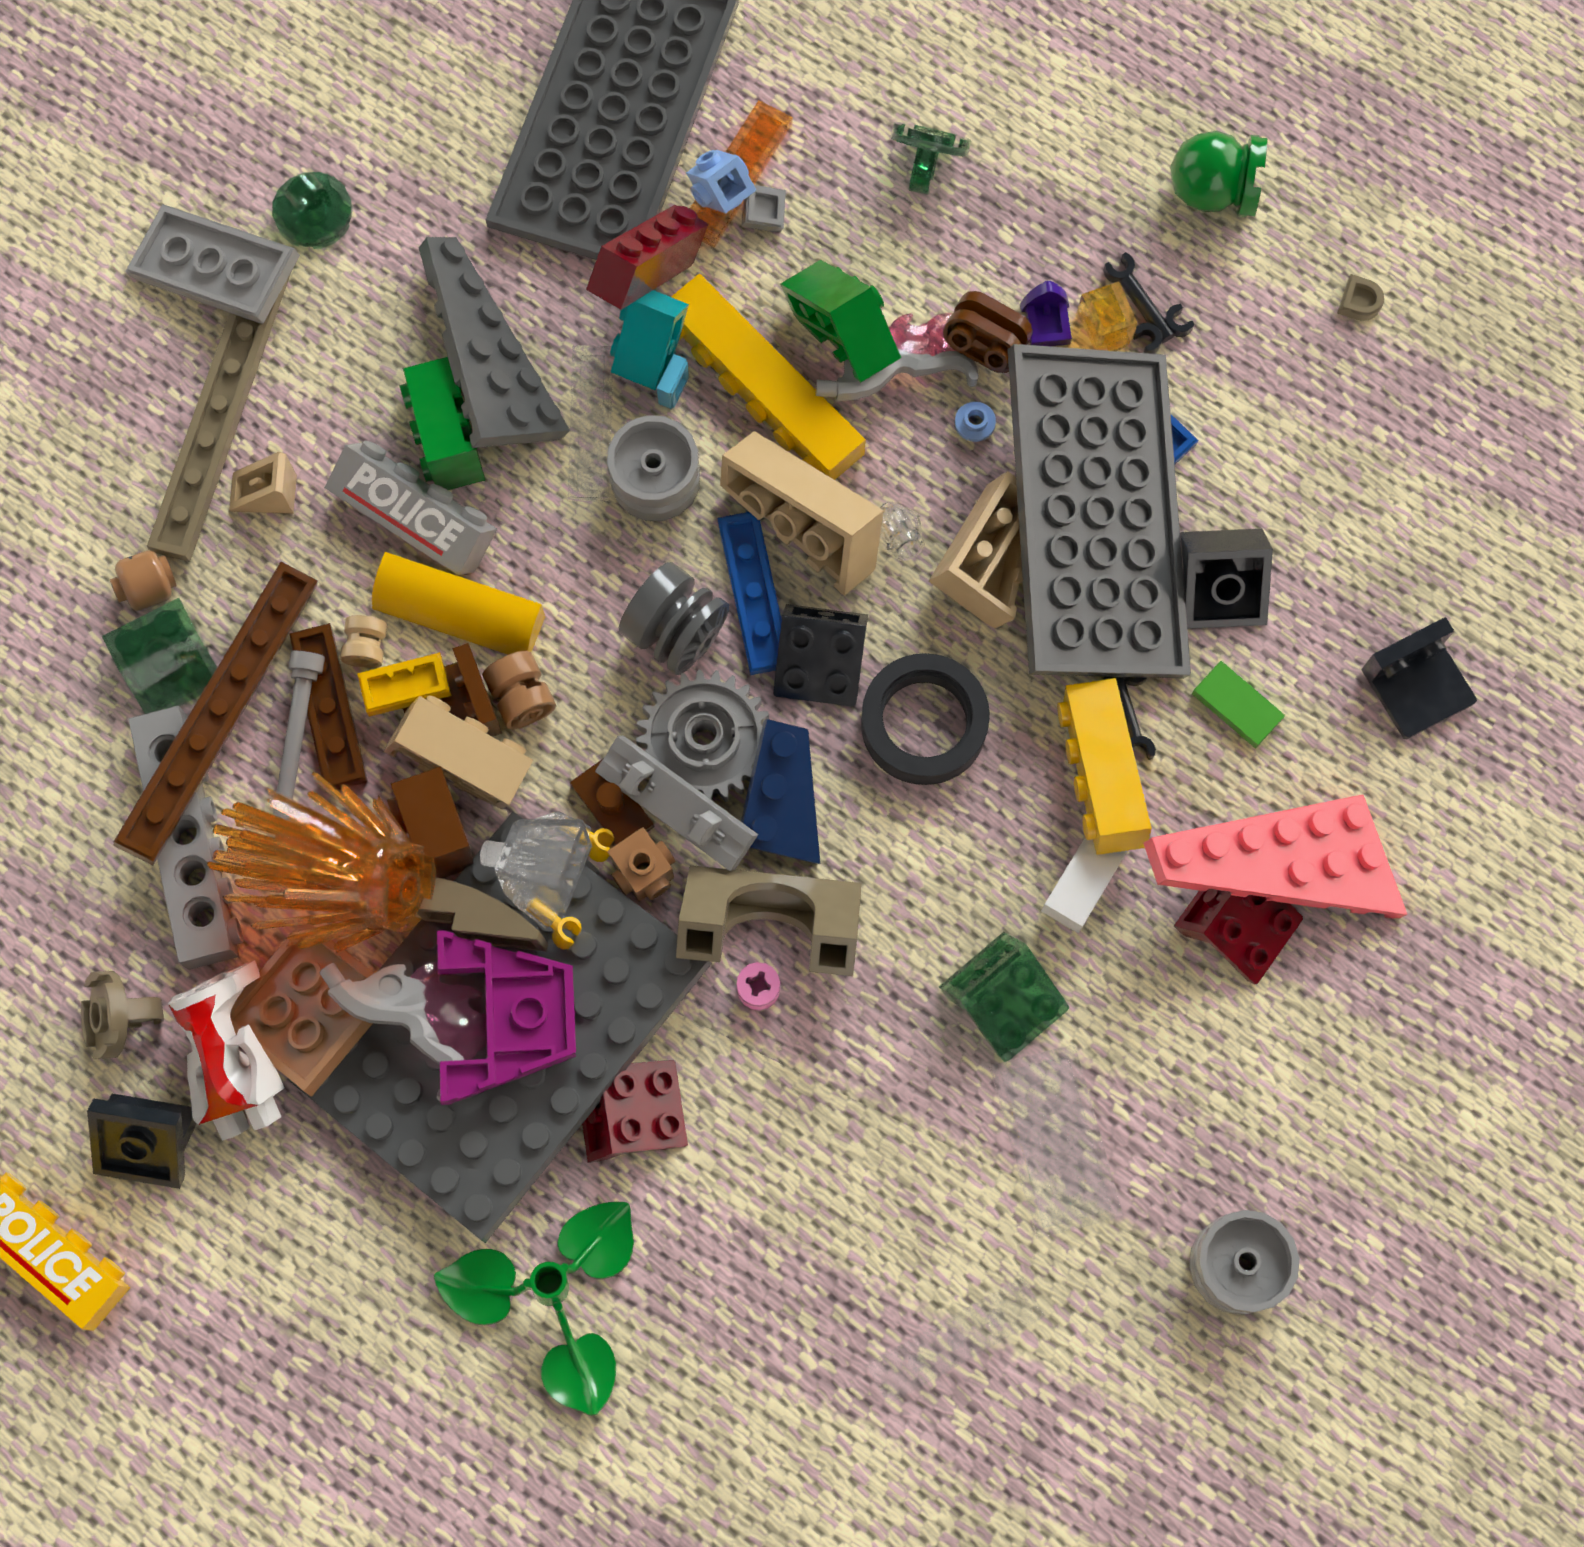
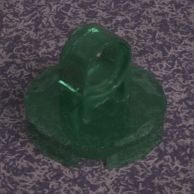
(929, 145)
(312, 210)

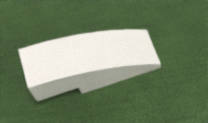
(1081, 885)

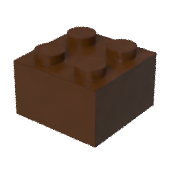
(431, 820)

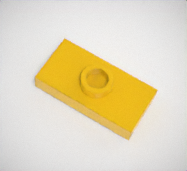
(402, 683)

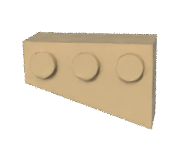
(985, 556)
(462, 749)

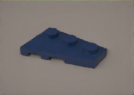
(782, 794)

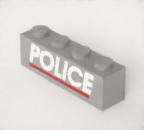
(410, 507)

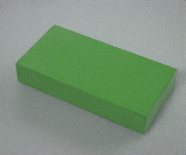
(1238, 704)

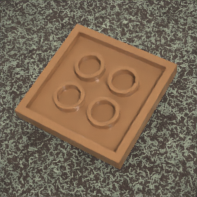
(296, 1017)

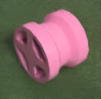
(756, 994)

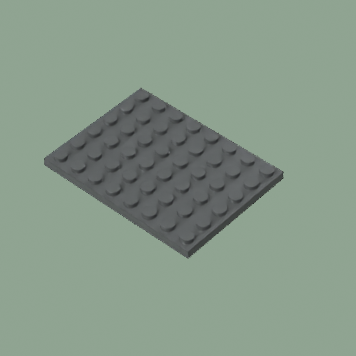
(495, 1145)

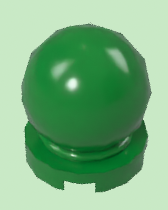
(1218, 171)

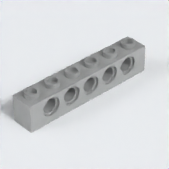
(218, 940)

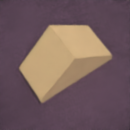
(264, 486)

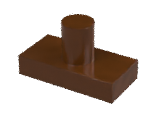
(610, 805)

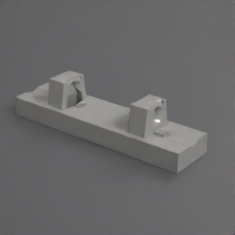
(677, 803)

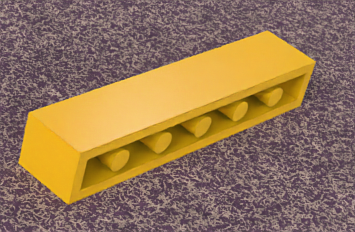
(766, 381)

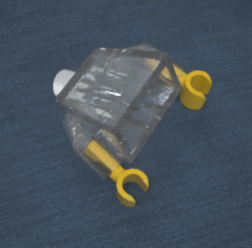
(543, 865)

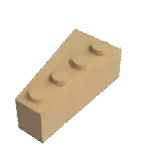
(805, 507)

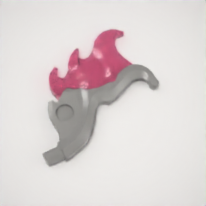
(922, 354)
(432, 1011)

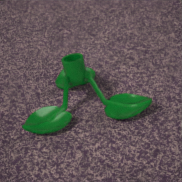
(482, 1283)

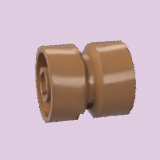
(517, 685)

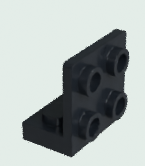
(820, 655)
(1419, 680)

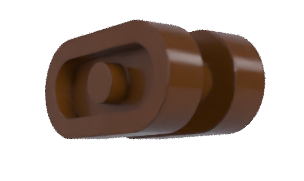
(986, 330)

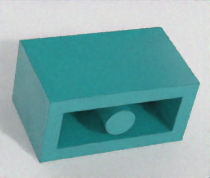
(648, 338)

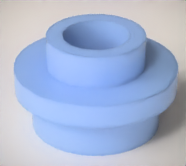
(975, 432)

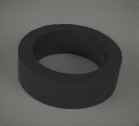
(933, 670)

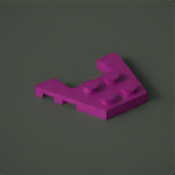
(526, 1015)

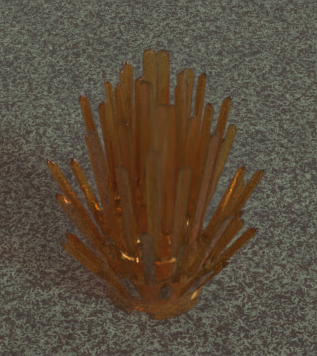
(324, 866)

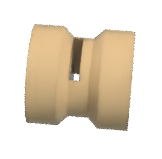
(363, 641)

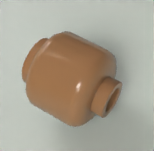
(143, 580)

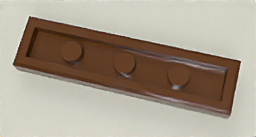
(331, 712)

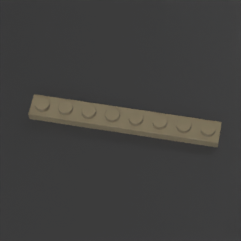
(210, 435)

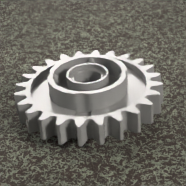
(699, 707)

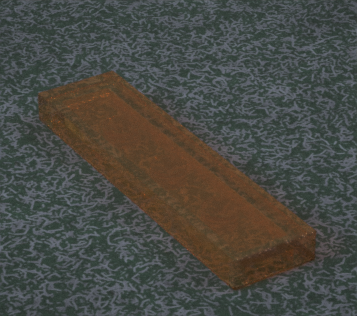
(755, 146)

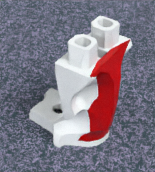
(218, 1073)

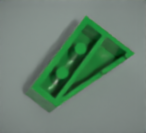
(846, 314)
(441, 425)

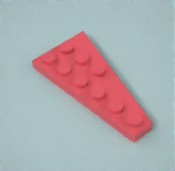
(1291, 856)

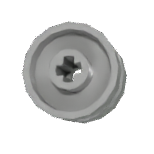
(654, 468)
(1255, 1238)

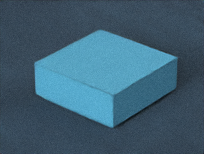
(673, 381)

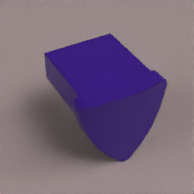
(1048, 315)

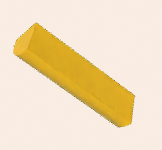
(456, 605)

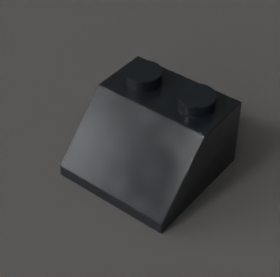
(1226, 577)

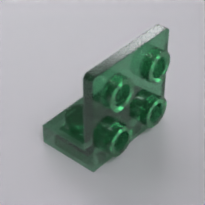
(1006, 995)

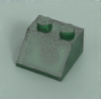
(162, 657)

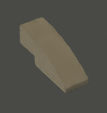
(480, 917)

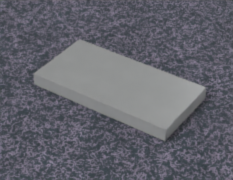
(212, 263)

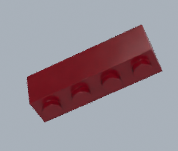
(647, 256)

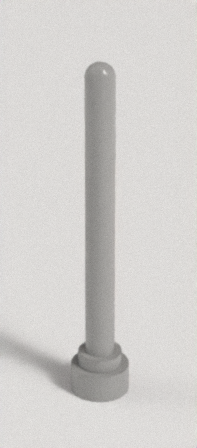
(305, 669)

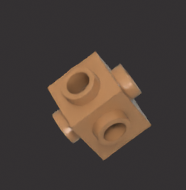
(642, 851)

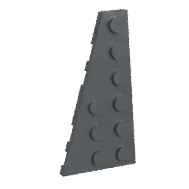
(486, 359)

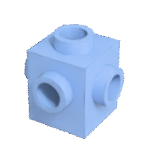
(720, 181)

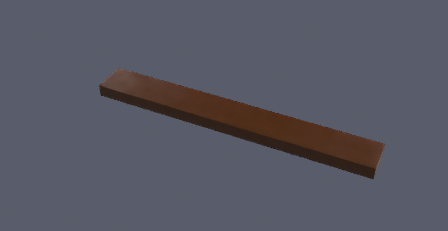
(215, 714)

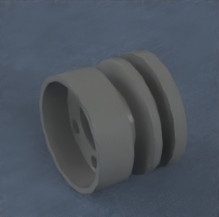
(669, 615)

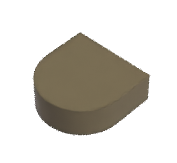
(1361, 299)

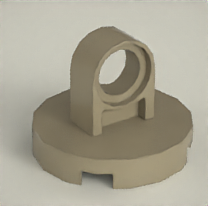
(111, 1014)

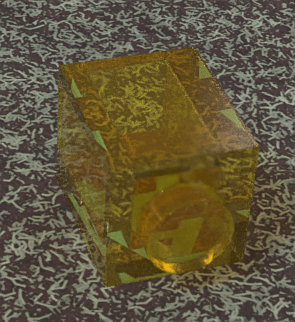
(1107, 317)

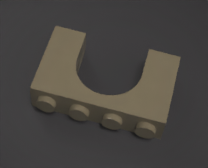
(723, 898)

